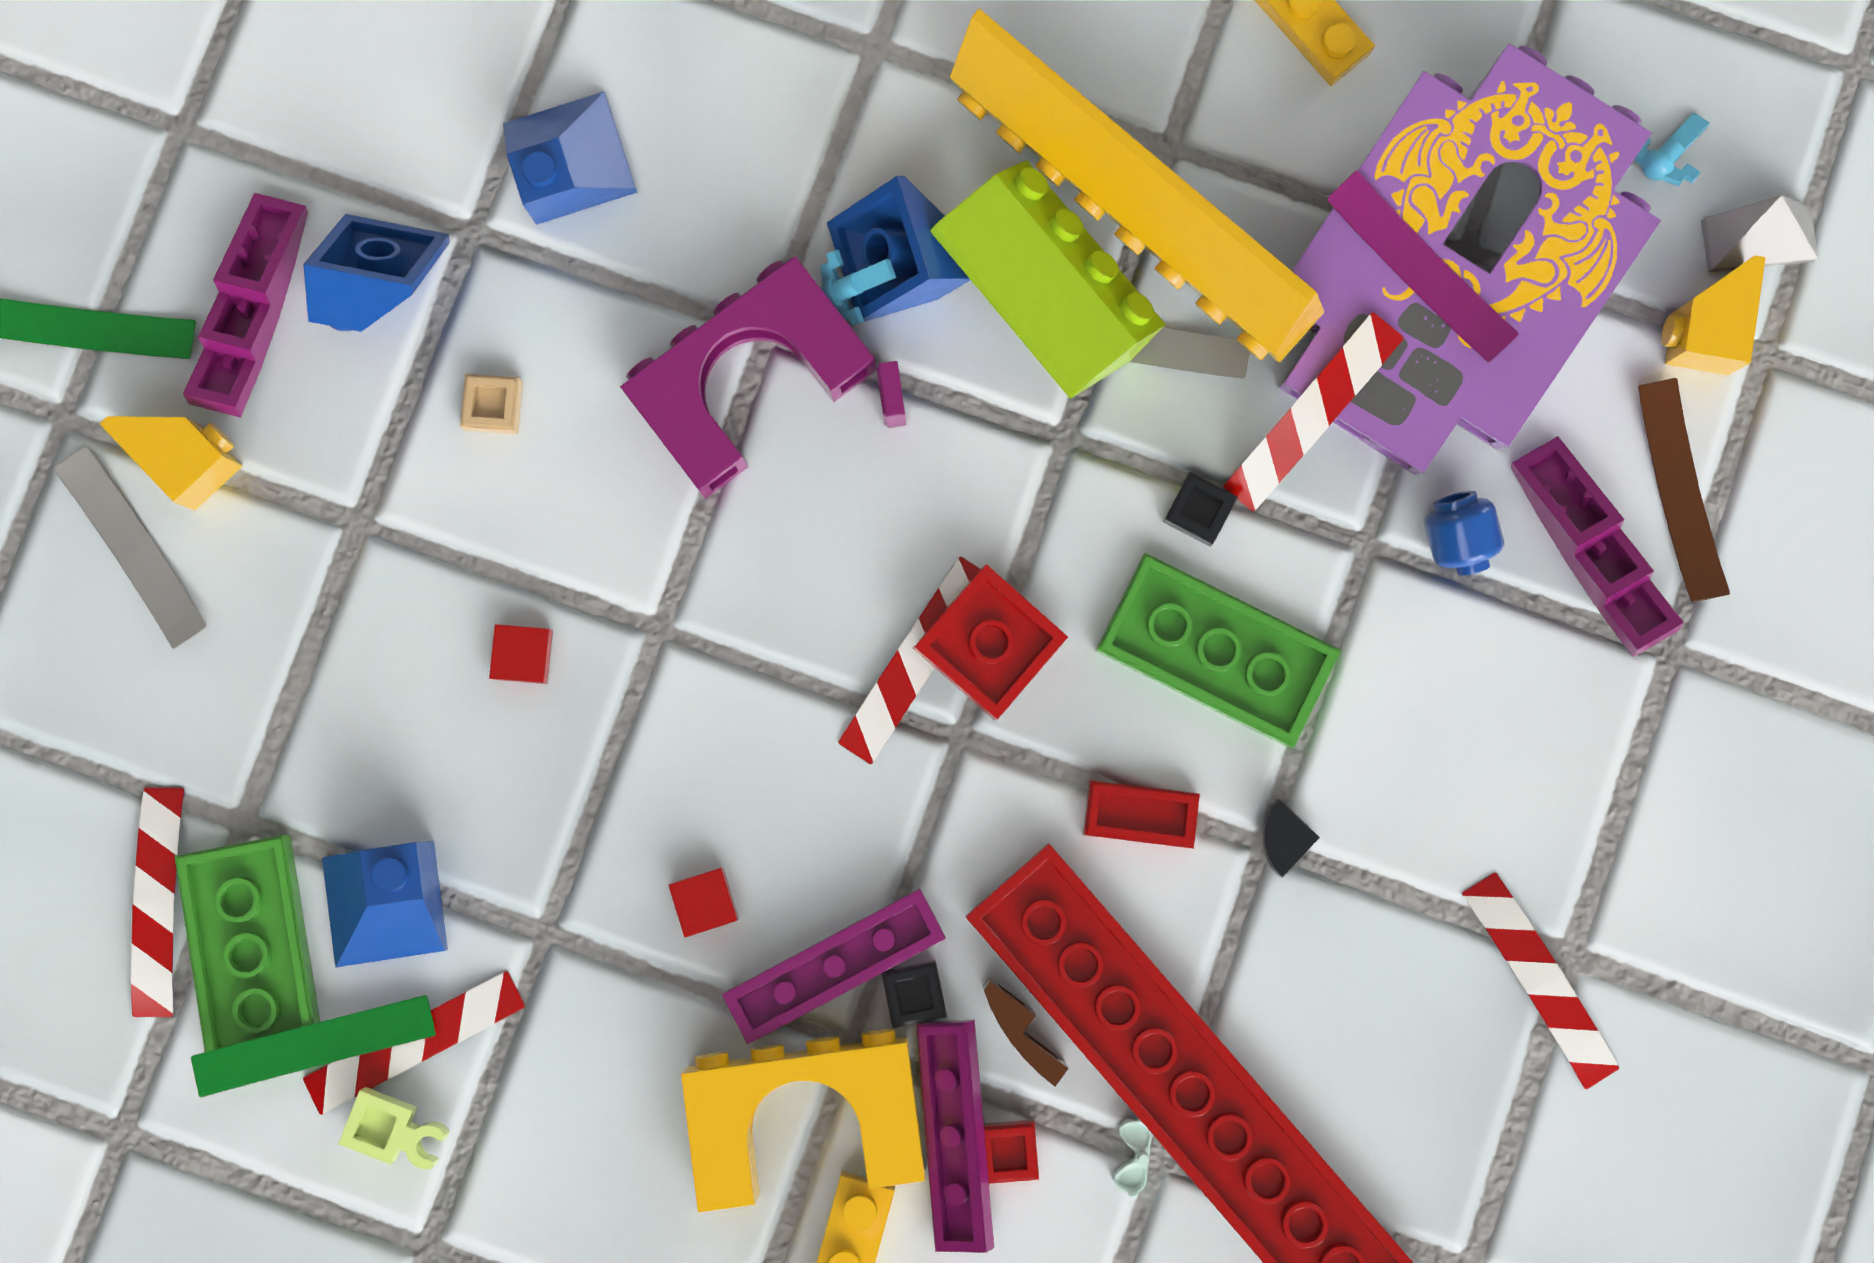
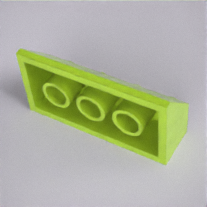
(1048, 278)

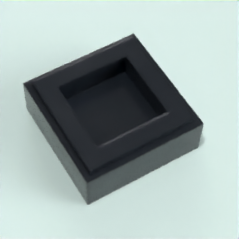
(1200, 509)
(914, 994)

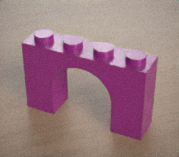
(780, 309)

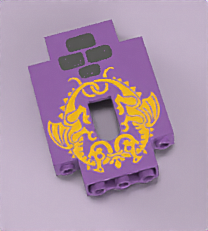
(1543, 284)

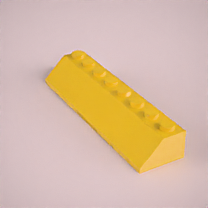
(1134, 190)

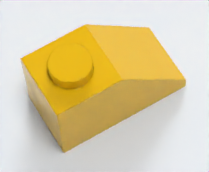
(1719, 324)
(176, 454)

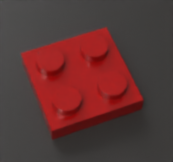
(990, 642)

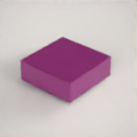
(891, 394)

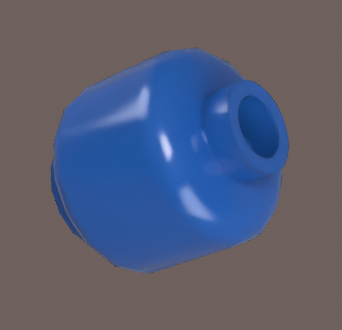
(1464, 532)

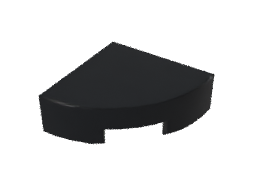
(1285, 838)

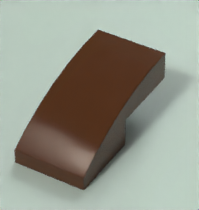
(1014, 1019)

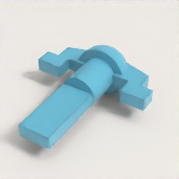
(1660, 163)
(841, 289)

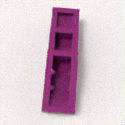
(248, 305)
(1595, 547)

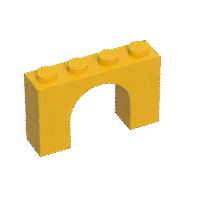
(725, 1095)

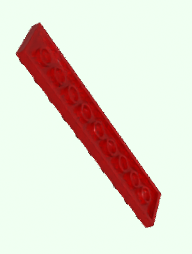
(1174, 1071)

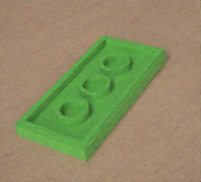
(1218, 650)
(247, 941)

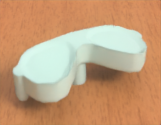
(1133, 1173)

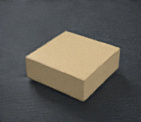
(491, 404)

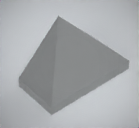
(1769, 228)

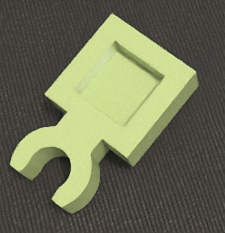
(384, 1126)

